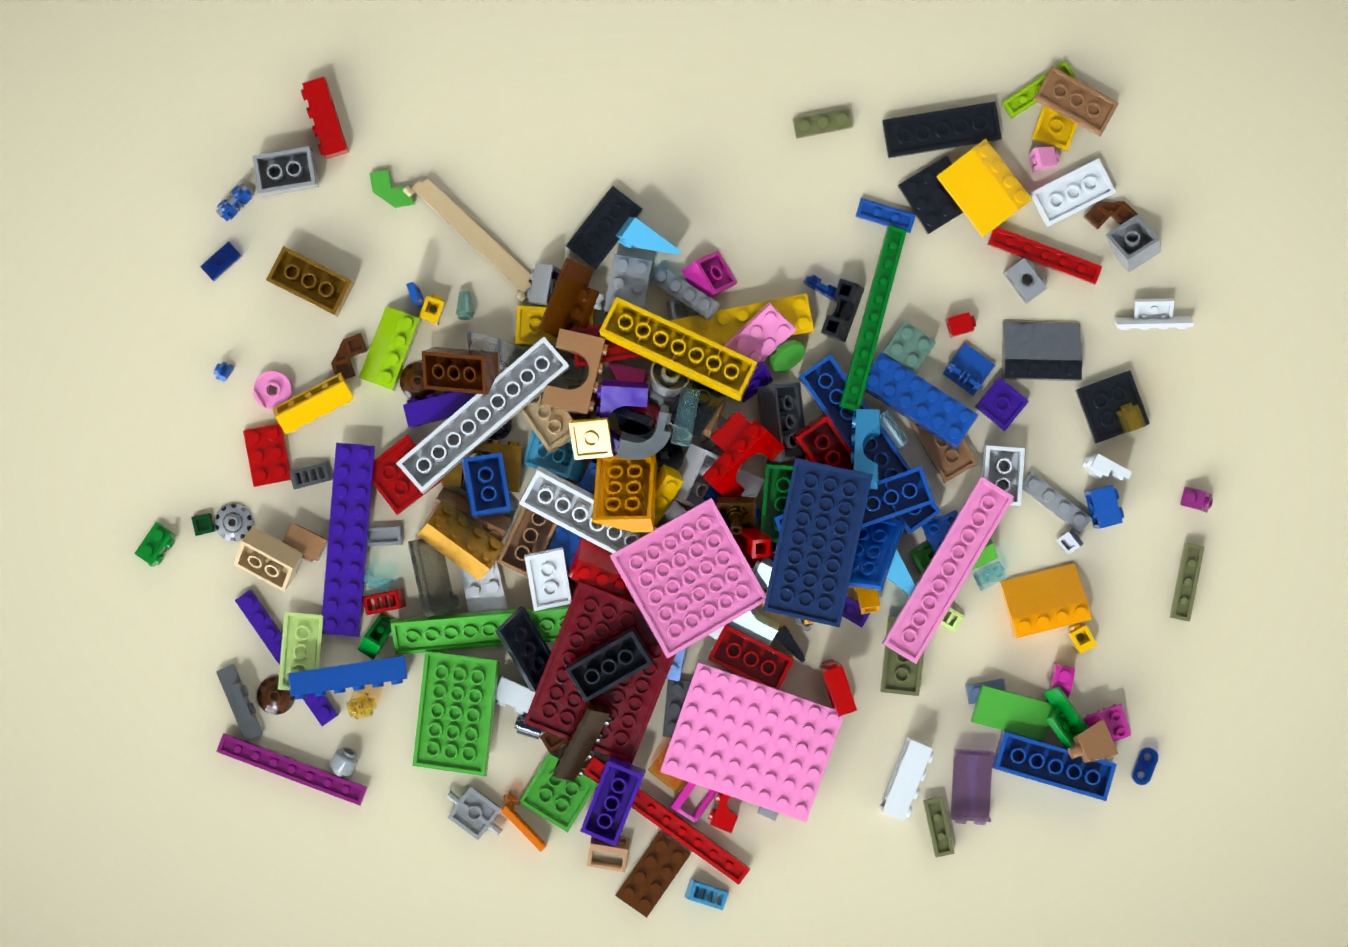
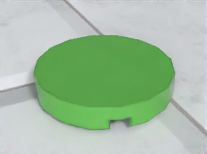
(787, 355)

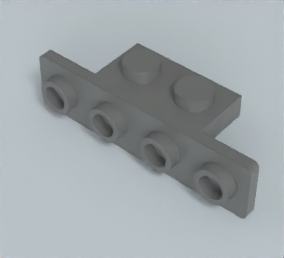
(239, 702)

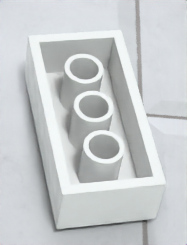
(905, 779)

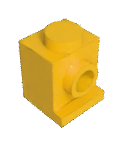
(427, 315)
(1086, 643)

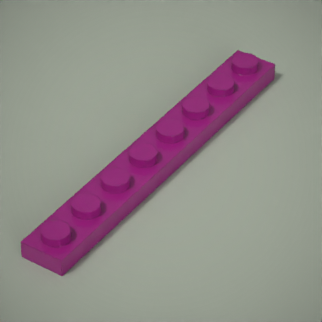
(292, 769)

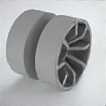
(664, 385)

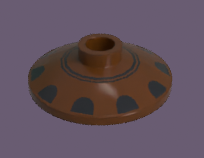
(408, 385)
(267, 703)

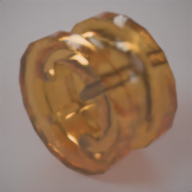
(511, 800)

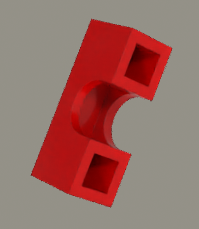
(722, 816)

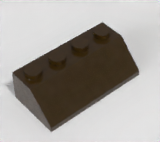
(582, 740)

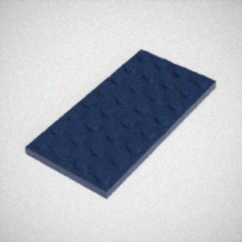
(817, 542)

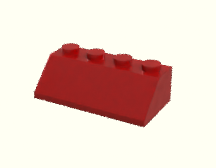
(595, 567)

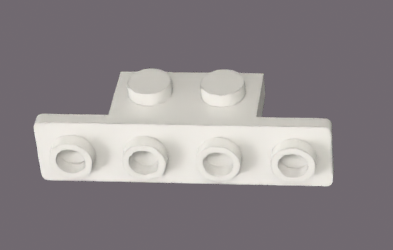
(1153, 313)

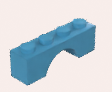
(867, 427)

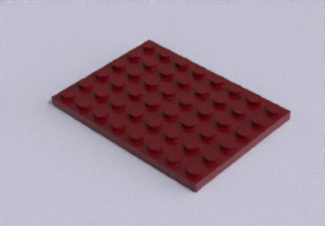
(557, 704)

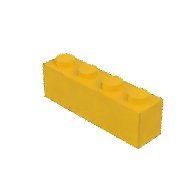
(313, 403)

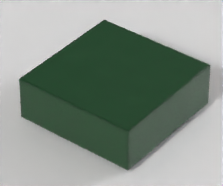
(203, 524)

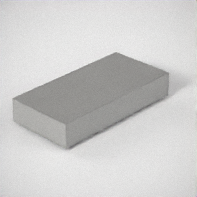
(384, 536)

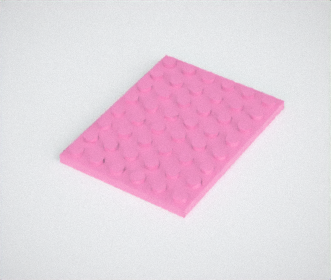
(752, 742)

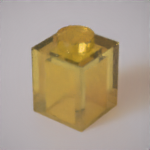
(1130, 417)

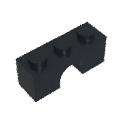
(848, 299)

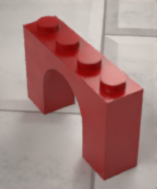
(752, 441)
(837, 687)

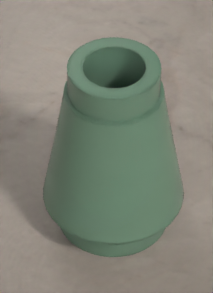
(465, 306)

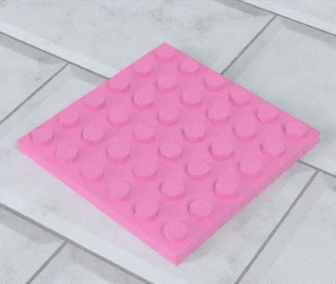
(688, 578)

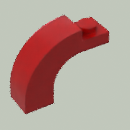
(753, 542)

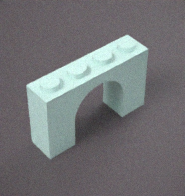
(754, 623)

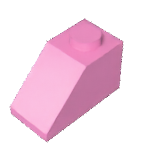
(1043, 158)

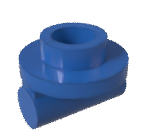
(223, 371)

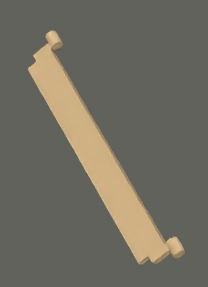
(473, 234)

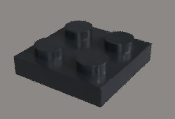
(633, 422)

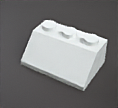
(694, 465)

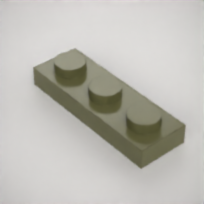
(822, 123)
(938, 826)

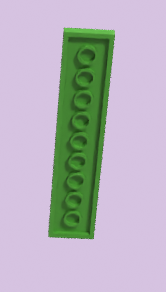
(466, 629)

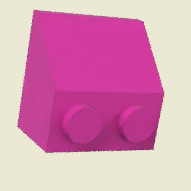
(710, 275)

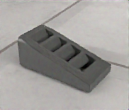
(293, 475)

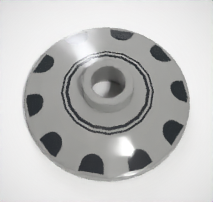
(243, 522)

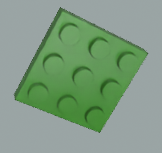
(557, 798)

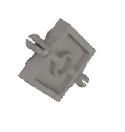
(474, 813)

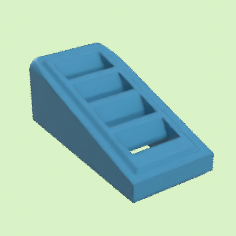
(691, 889)

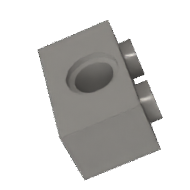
(1015, 275)

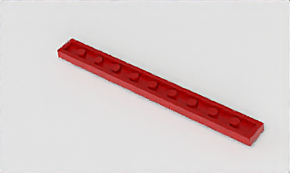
(679, 829)

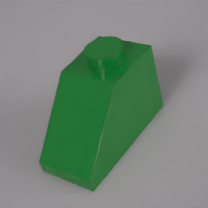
(376, 636)

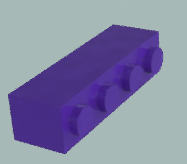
(434, 407)

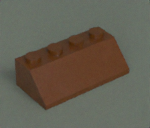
(459, 370)

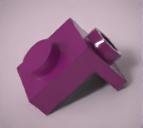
(1196, 499)

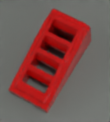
(399, 596)

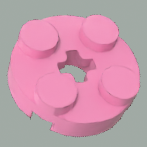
(275, 379)

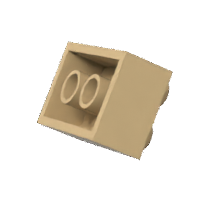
(268, 559)

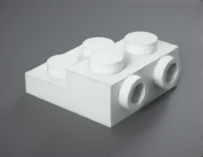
(1103, 467)

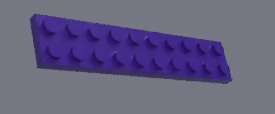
(347, 539)

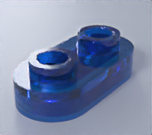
(815, 283)
(1145, 766)

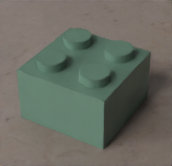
(909, 347)

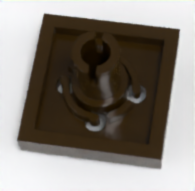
(737, 512)

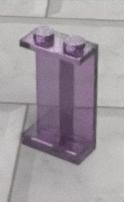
(971, 786)

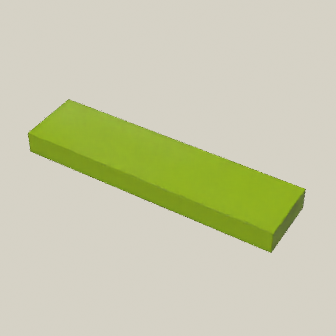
(1024, 98)

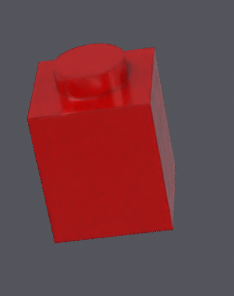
(960, 324)

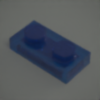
(221, 261)

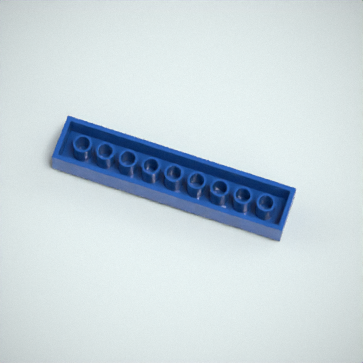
(825, 385)

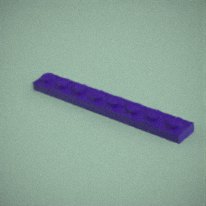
(272, 639)

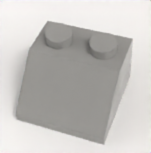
(1133, 243)
(543, 282)

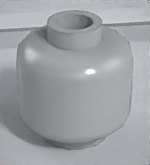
(344, 762)

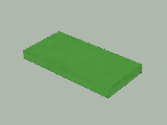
(1012, 712)

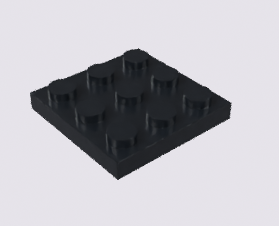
(929, 197)
(1103, 400)

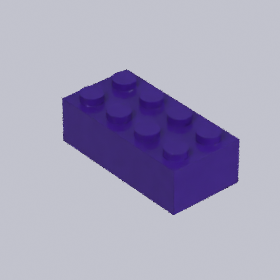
(613, 800)

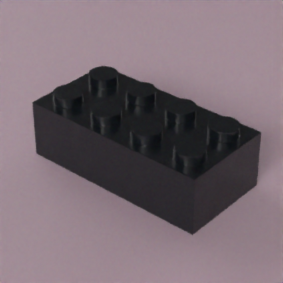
(609, 664)

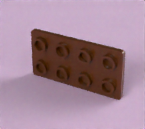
(570, 300)

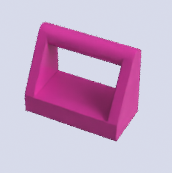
(682, 796)

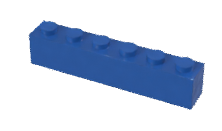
(347, 676)

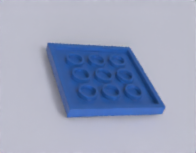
(875, 554)

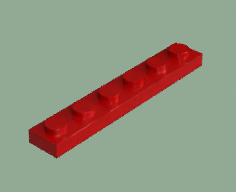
(1044, 255)

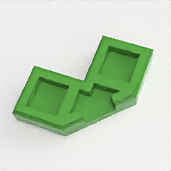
(382, 187)

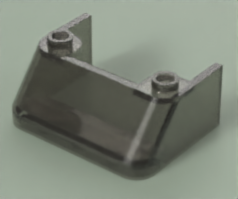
(432, 579)

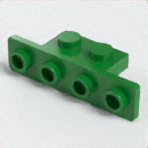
(1063, 717)

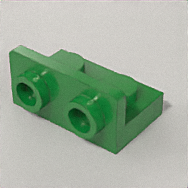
(155, 544)

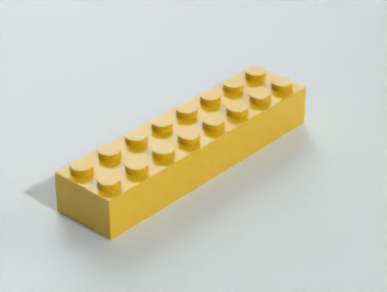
(729, 321)
(678, 349)

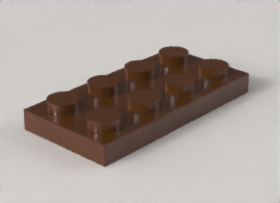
(652, 874)

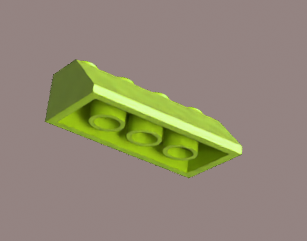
(390, 348)

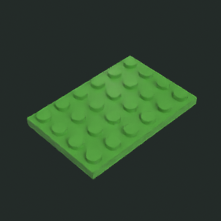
(456, 713)

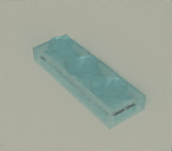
(685, 417)

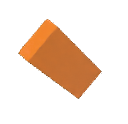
(529, 833)

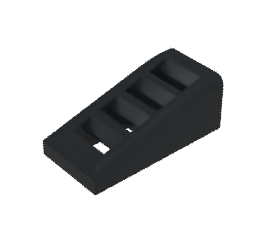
(789, 643)

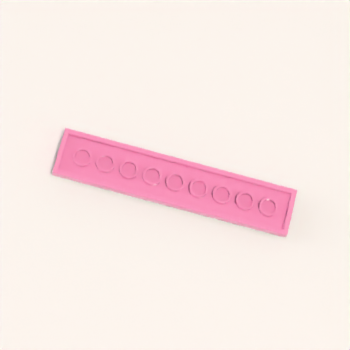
(948, 570)

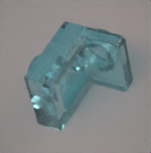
(989, 575)
(381, 584)

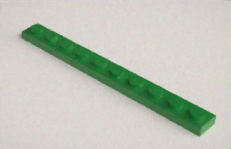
(872, 318)

